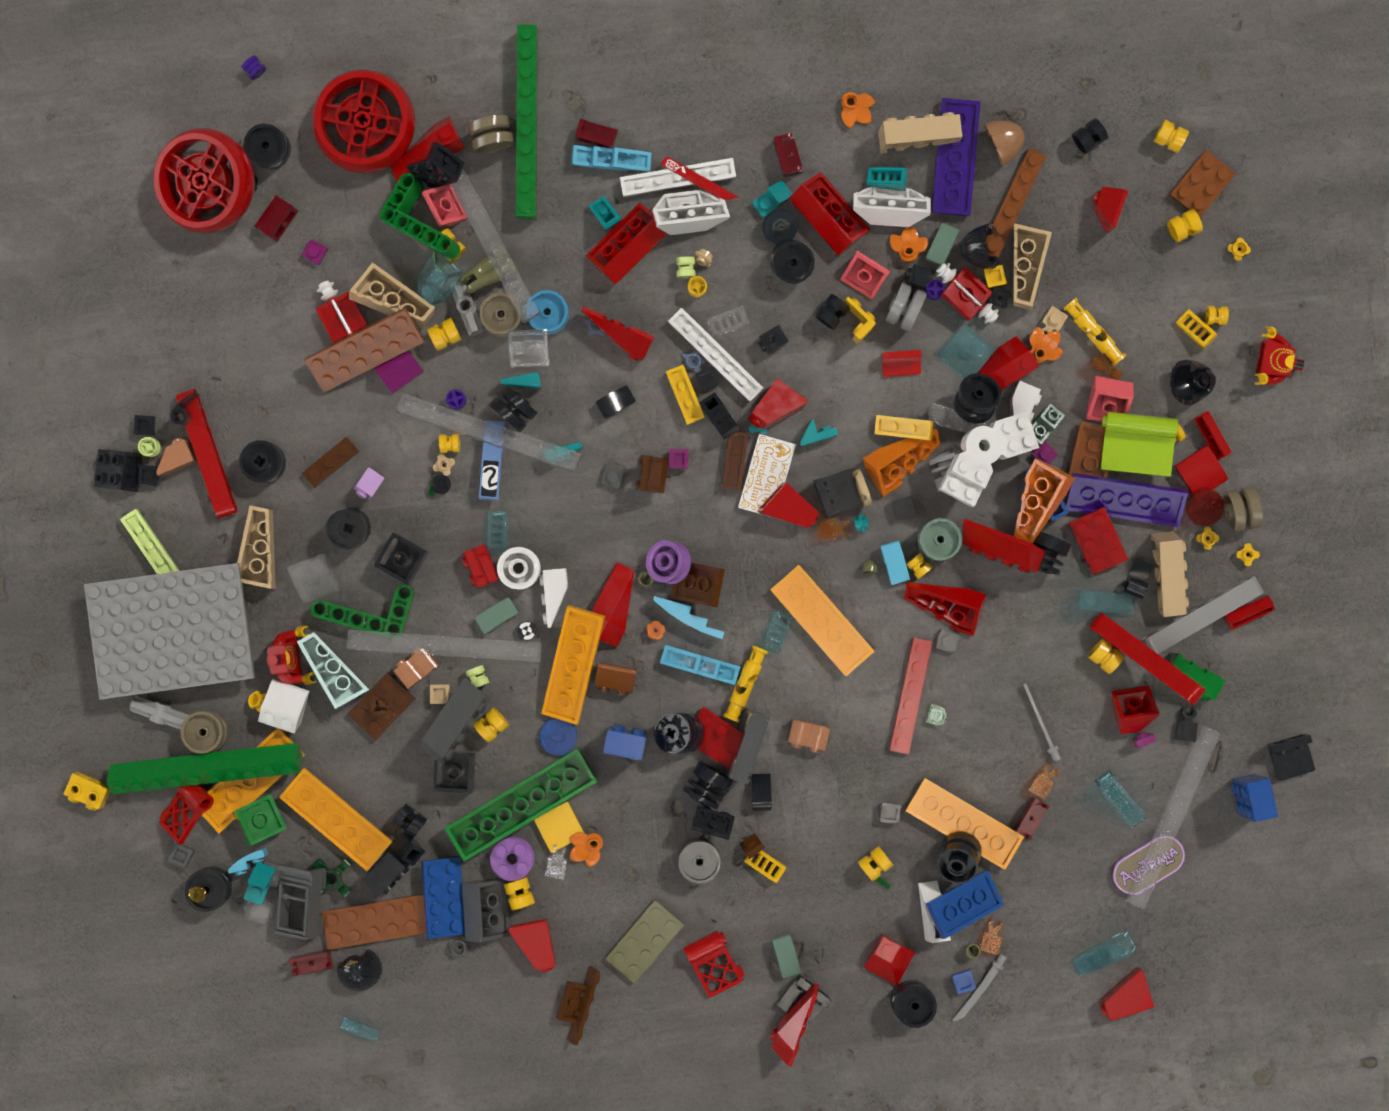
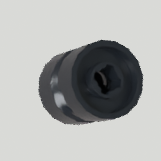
(1087, 137)
(832, 311)
(413, 826)

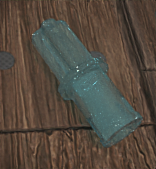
(359, 1029)

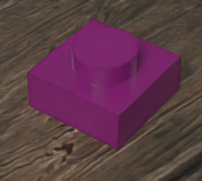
(314, 252)
(1045, 453)
(678, 458)
(1144, 739)

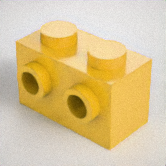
(87, 791)

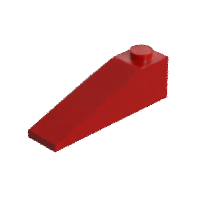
(441, 132)
(629, 339)
(1009, 363)
(614, 604)
(953, 604)
(792, 1027)

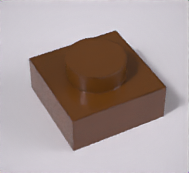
(752, 845)

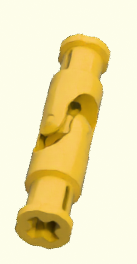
(1088, 324)
(748, 677)

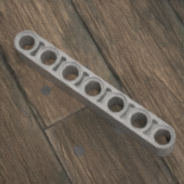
(1203, 615)

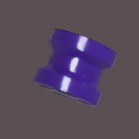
(253, 67)
(935, 286)
(455, 395)

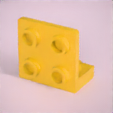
(867, 319)

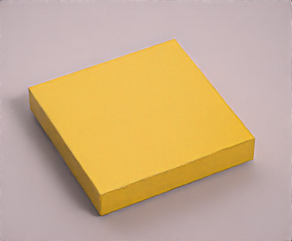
(558, 826)

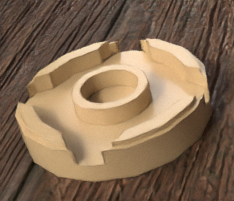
(862, 488)

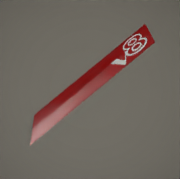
(697, 179)

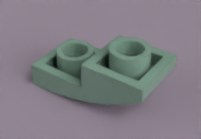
(942, 244)
(1046, 423)
(496, 615)
(786, 956)

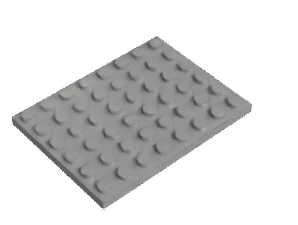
(169, 631)

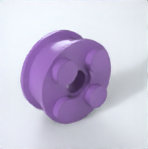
(678, 564)
(508, 870)

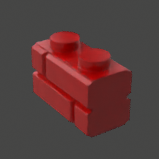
(481, 566)

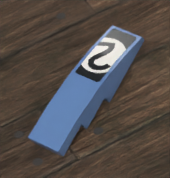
(491, 469)

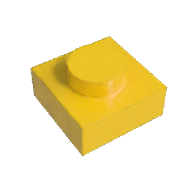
(994, 277)

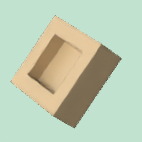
(439, 693)

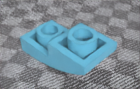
(894, 562)
(244, 863)

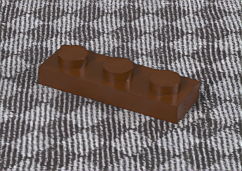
(735, 460)
(330, 462)

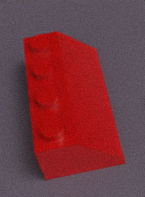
(829, 213)
(626, 244)
(1001, 546)

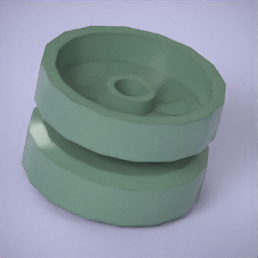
(928, 542)

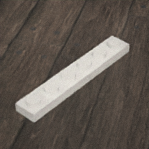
(667, 179)
(715, 354)

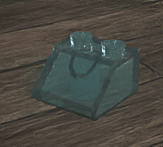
(437, 278)
(966, 351)

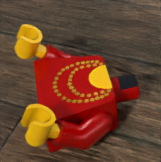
(1276, 359)
(285, 658)

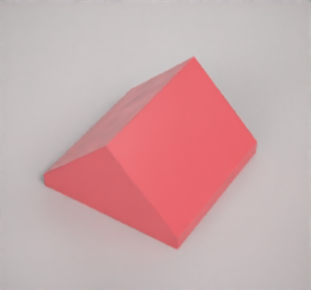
(444, 206)
(864, 275)

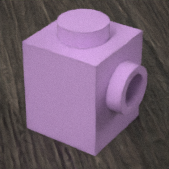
(368, 484)

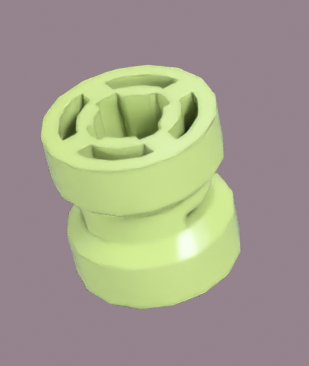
(685, 267)
(146, 445)
(477, 681)

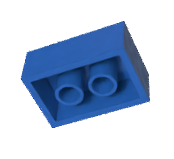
(625, 742)
(1254, 797)

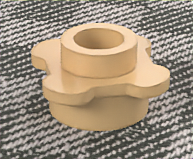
(703, 257)
(442, 459)

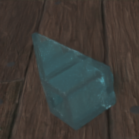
(1104, 953)

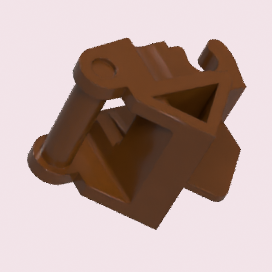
(652, 474)

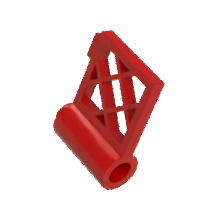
(194, 799)
(705, 950)

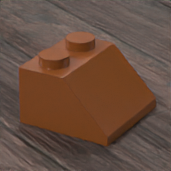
(615, 677)

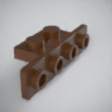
(576, 1004)

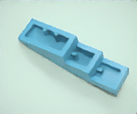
(611, 159)
(682, 612)
(700, 664)

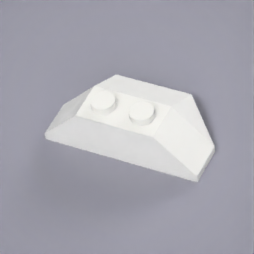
(891, 207)
(689, 212)

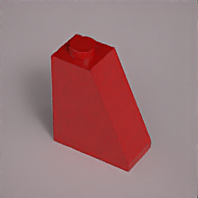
(776, 405)
(790, 507)
(536, 943)
(1127, 997)

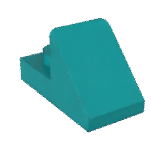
(772, 199)
(604, 213)
(811, 435)
(259, 883)

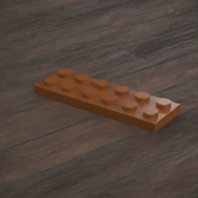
(364, 350)
(374, 921)

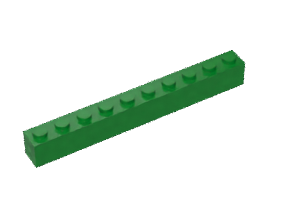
(527, 122)
(204, 768)

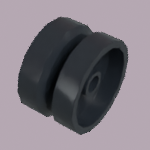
(275, 154)
(781, 257)
(977, 398)
(513, 408)
(251, 459)
(219, 885)
(912, 1014)

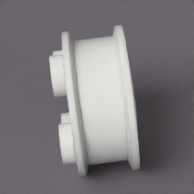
(506, 571)

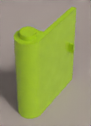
(1138, 443)

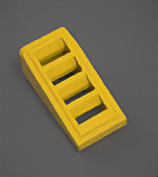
(1206, 329)
(778, 874)

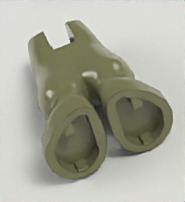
(483, 272)

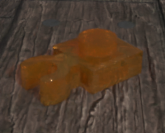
(1101, 364)
(828, 529)
(1042, 785)
(991, 940)

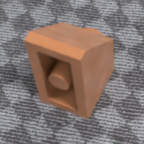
(176, 457)

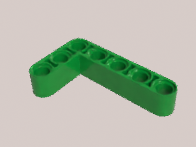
(396, 216)
(367, 618)

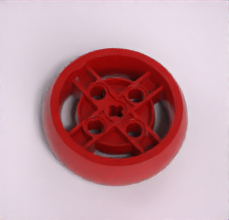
(370, 87)
(203, 180)

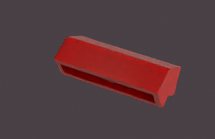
(1215, 433)
(1249, 612)

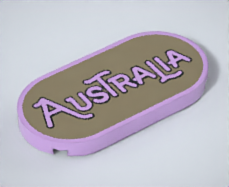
(1128, 866)

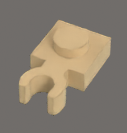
(1053, 320)

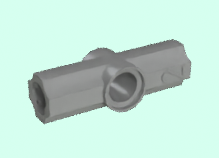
(470, 317)
(158, 712)

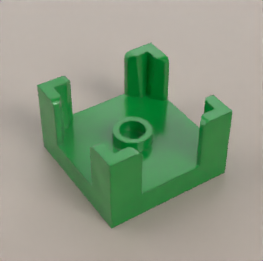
(259, 820)

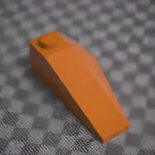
(893, 462)
(1042, 495)

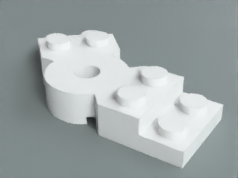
(972, 468)

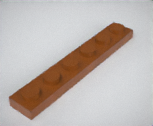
(1014, 201)

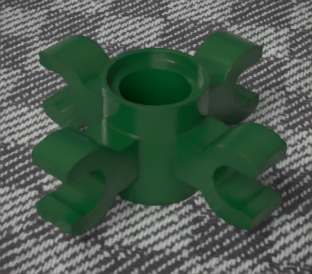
(343, 889)

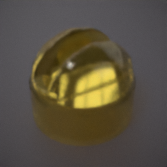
(199, 893)

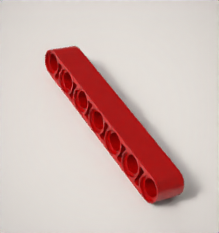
(208, 458)
(1147, 658)

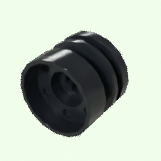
(337, 525)
(1053, 547)
(679, 733)
(707, 786)

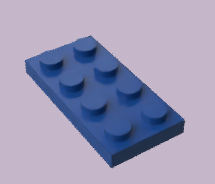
(443, 897)
(964, 904)

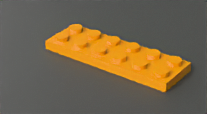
(822, 620)
(573, 664)
(235, 794)
(952, 814)
(335, 819)

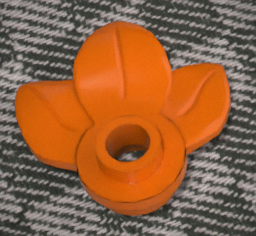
(858, 111)
(908, 241)
(1046, 343)
(584, 850)

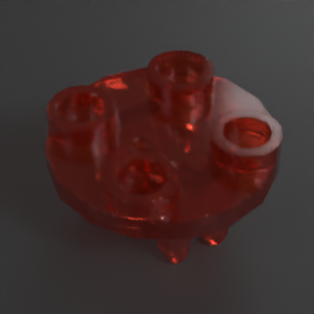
(1199, 514)

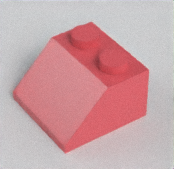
(1109, 396)

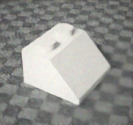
(283, 706)

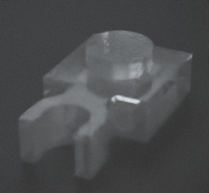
(556, 865)

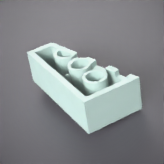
(335, 677)

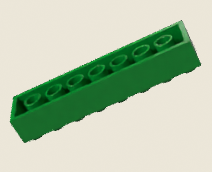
(521, 804)

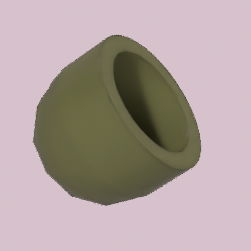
(869, 567)
(641, 579)
(975, 950)

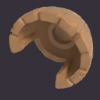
(1007, 138)

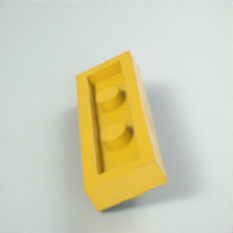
(685, 394)
(903, 427)

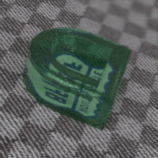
(936, 715)

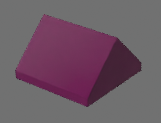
(399, 371)

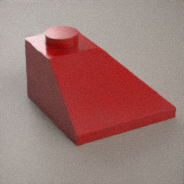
(1109, 206)
(1134, 708)
(889, 959)

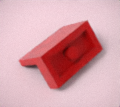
(901, 363)

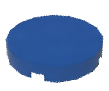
(558, 737)

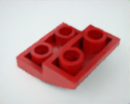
(1201, 470)

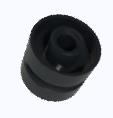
(959, 857)

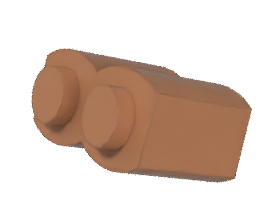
(415, 669)
(809, 735)

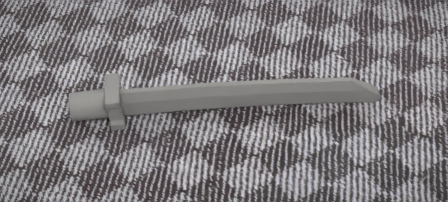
(1053, 750)
(997, 965)

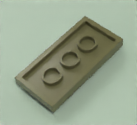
(644, 941)

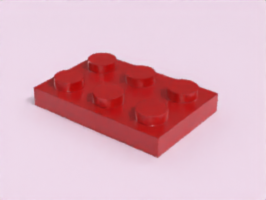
(1098, 540)
(720, 738)

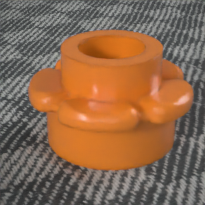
(655, 625)

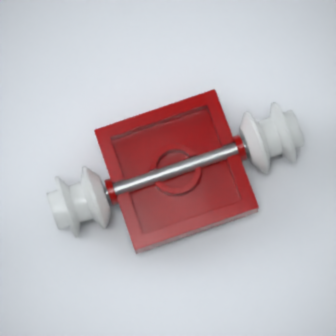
(966, 293)
(339, 315)

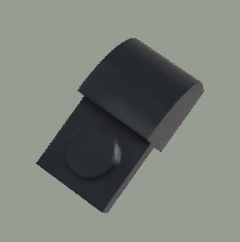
(719, 415)

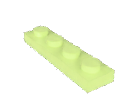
(148, 542)

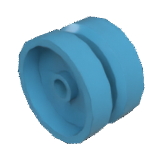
(559, 312)

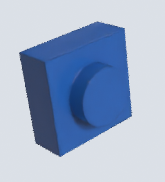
(963, 981)

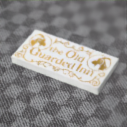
(766, 471)

